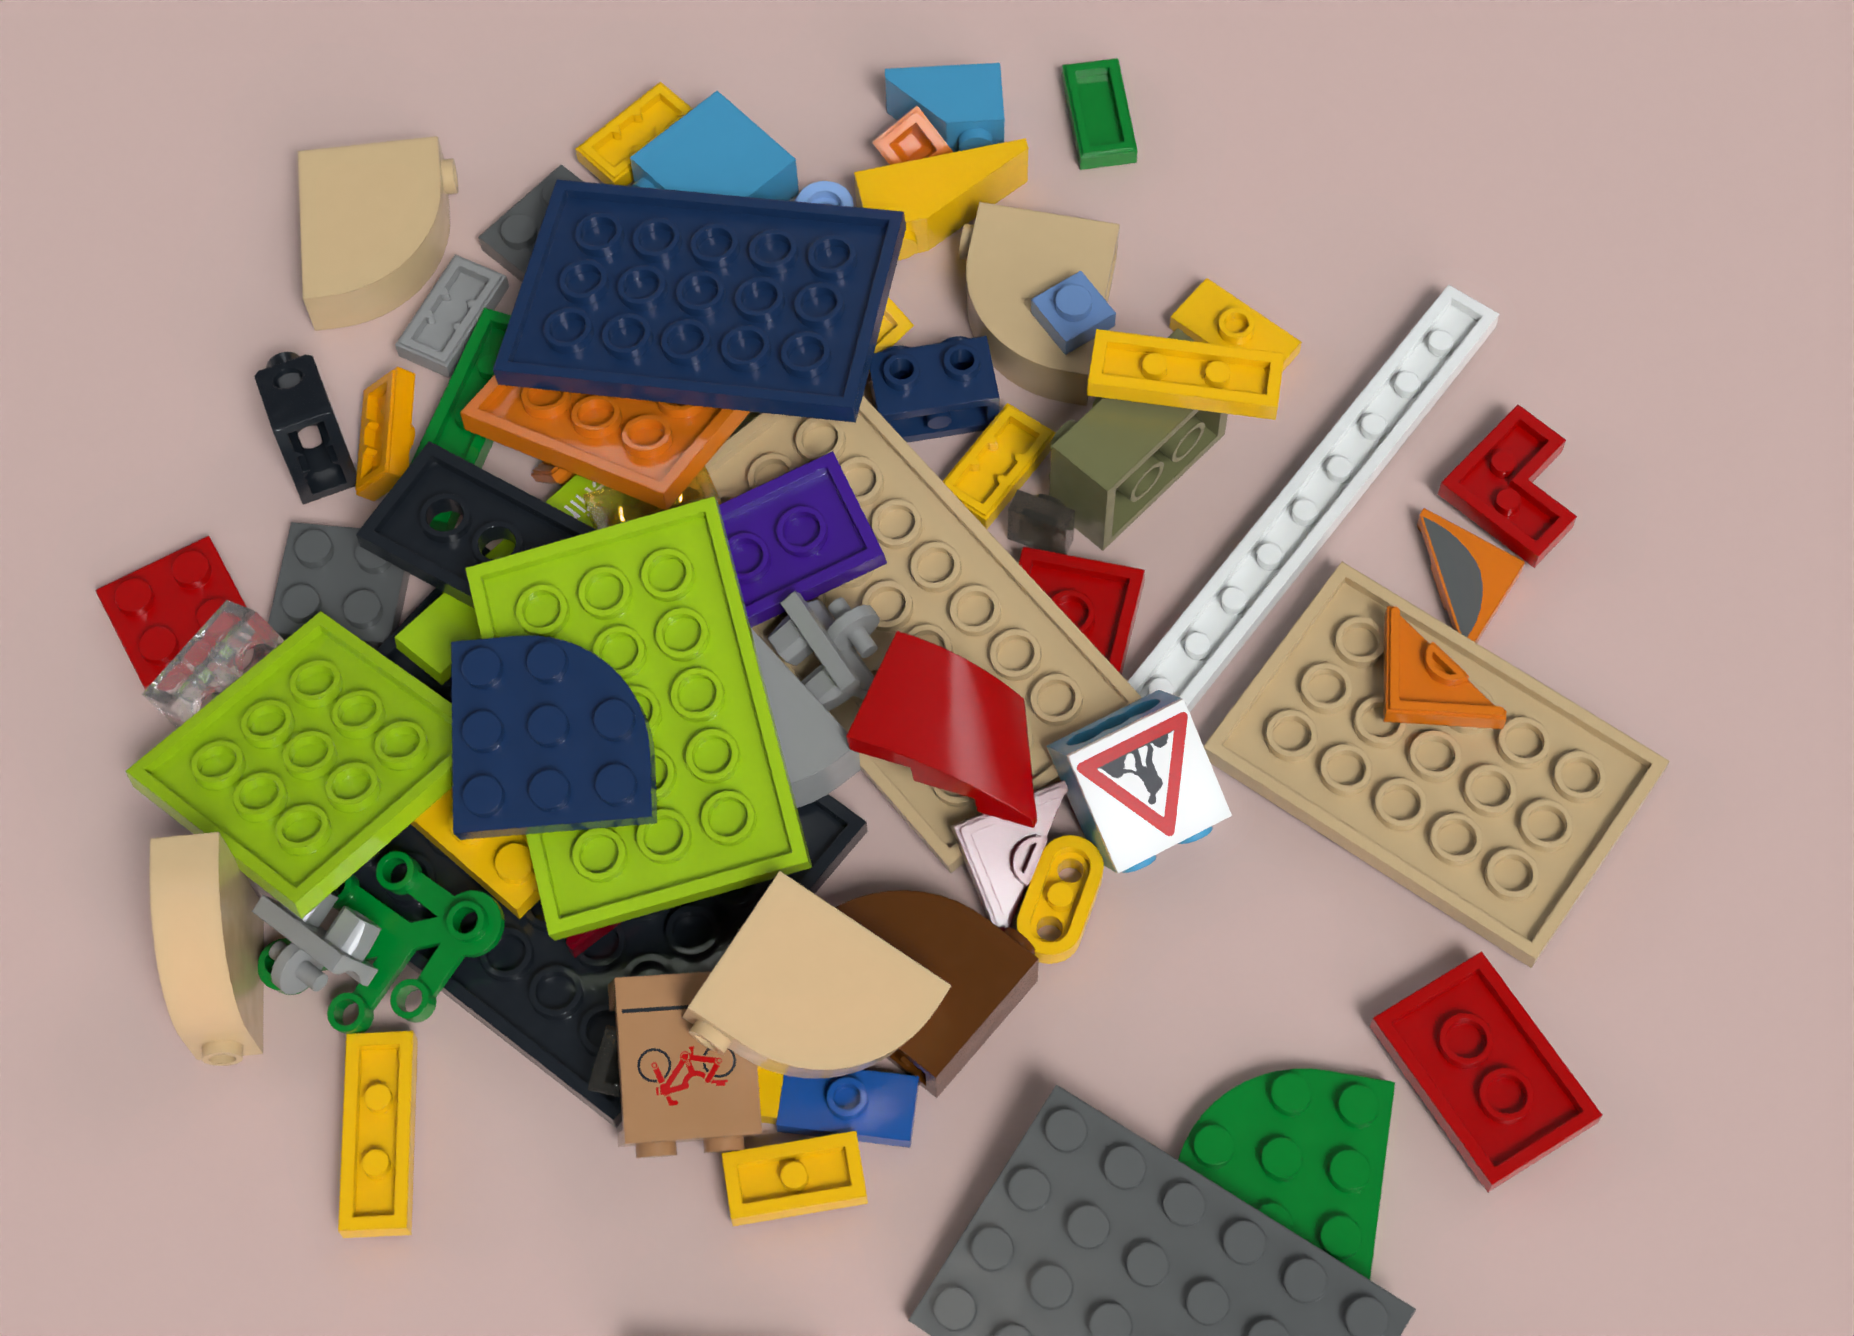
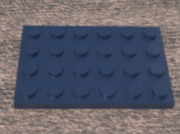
(703, 300)

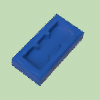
(866, 1101)

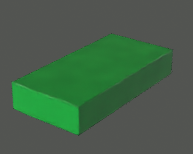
(1099, 114)

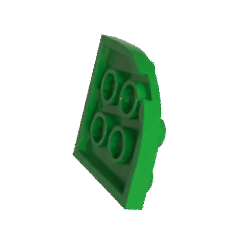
(1303, 1153)

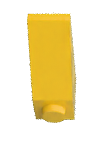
(943, 189)

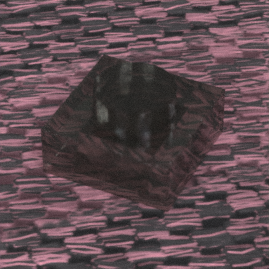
(1041, 522)

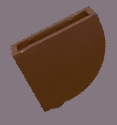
(982, 963)

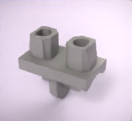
(813, 628)
(312, 947)

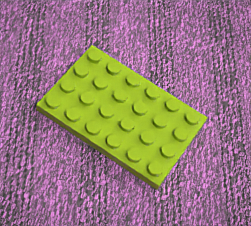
(673, 623)

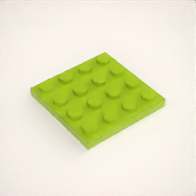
(306, 762)

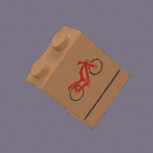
(671, 1081)

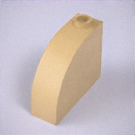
(371, 226)
(1012, 260)
(207, 946)
(811, 990)

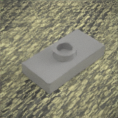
(450, 315)

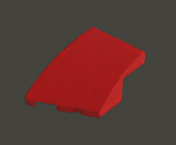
(950, 727)

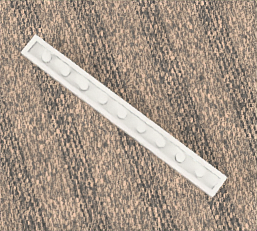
(1316, 500)

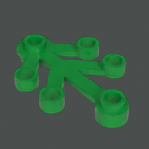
(401, 940)

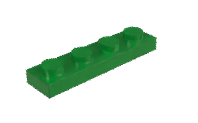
(469, 377)

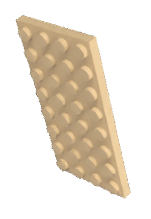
(939, 584)

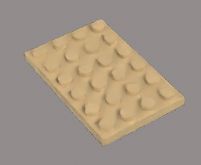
(1465, 817)

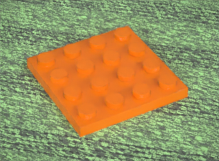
(618, 442)

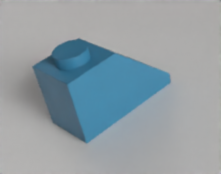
(956, 99)

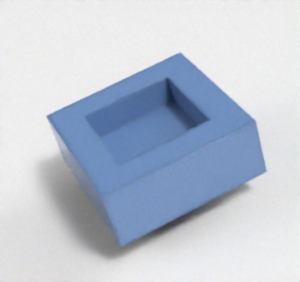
(1072, 312)

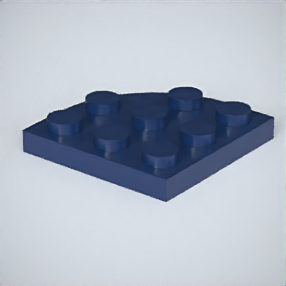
(545, 741)

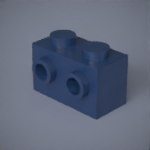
(935, 388)

